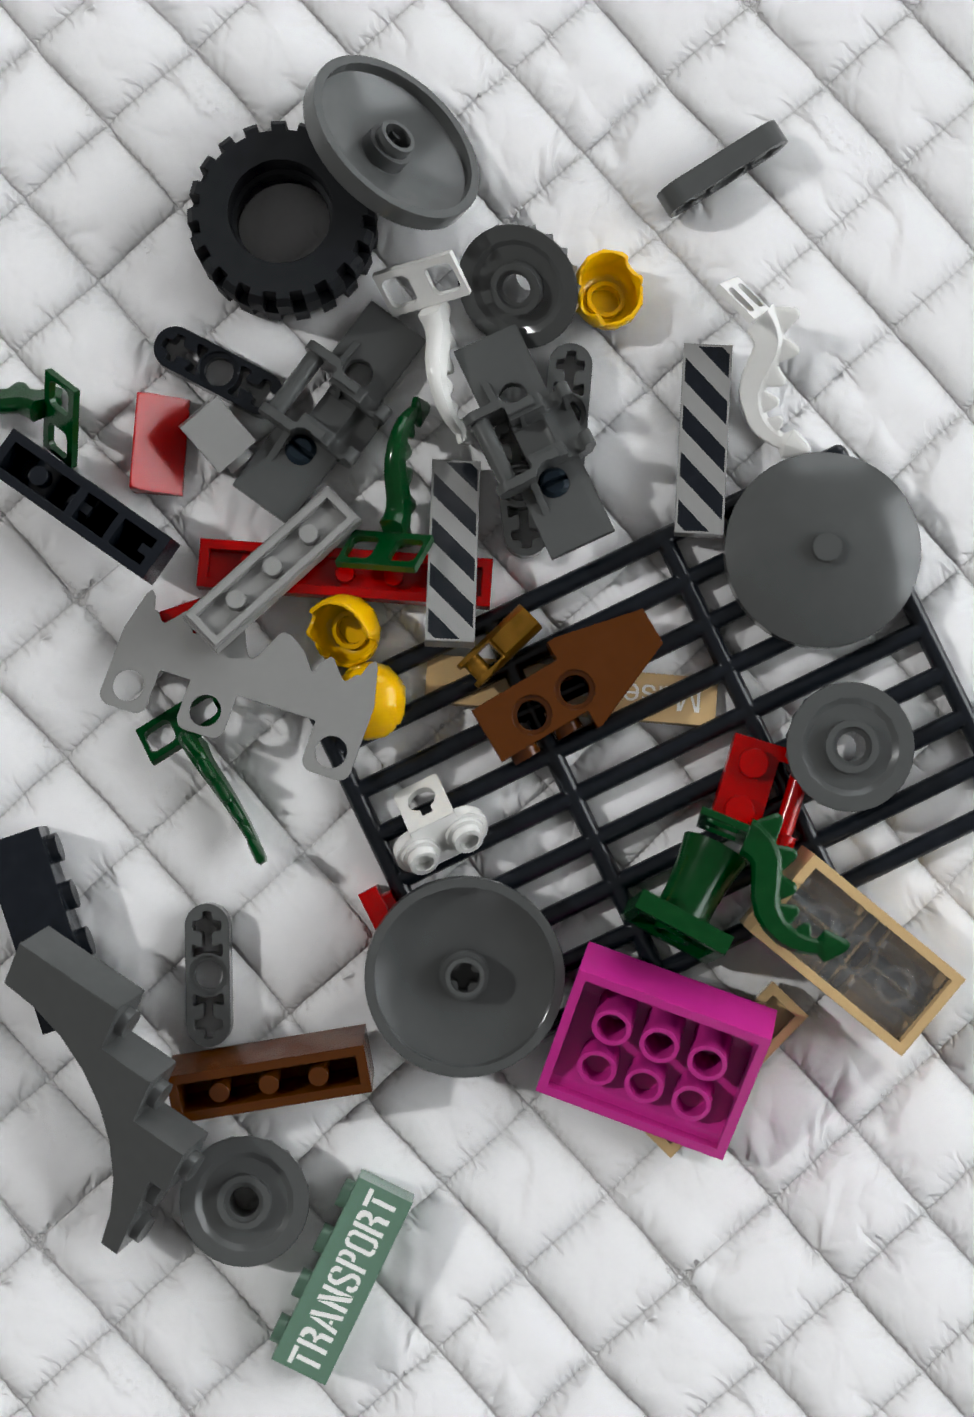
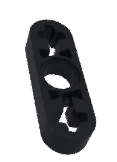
(194, 344)

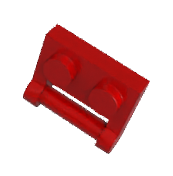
(748, 782)

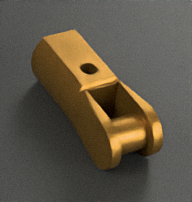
(505, 639)

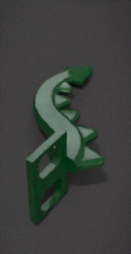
(47, 405)
(399, 504)
(200, 755)
(770, 884)

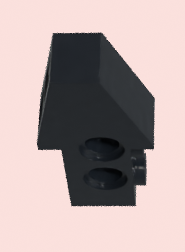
(85, 507)

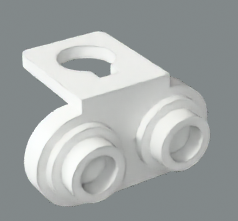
(437, 834)

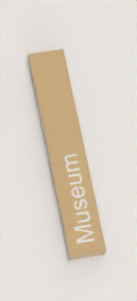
(688, 712)

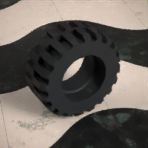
(267, 286)

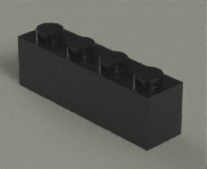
(37, 893)

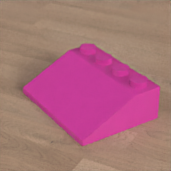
(657, 1050)

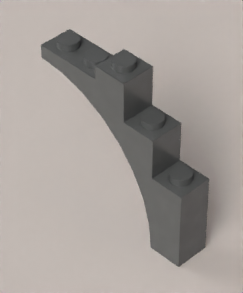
(129, 1077)

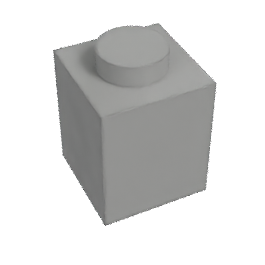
(219, 435)

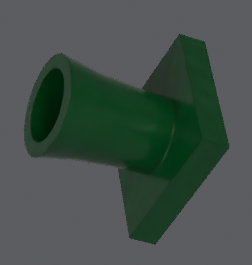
(689, 899)

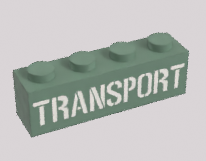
(342, 1276)

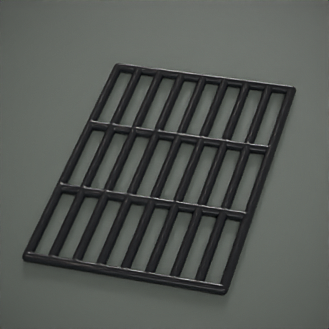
(747, 713)

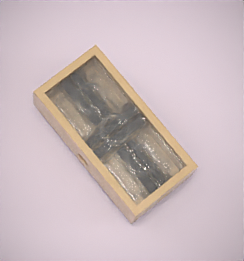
(886, 973)

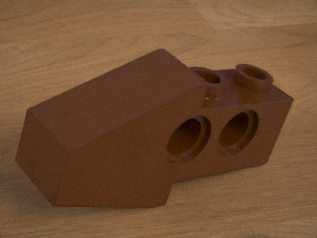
(602, 655)

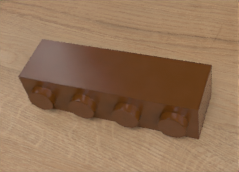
(272, 1073)

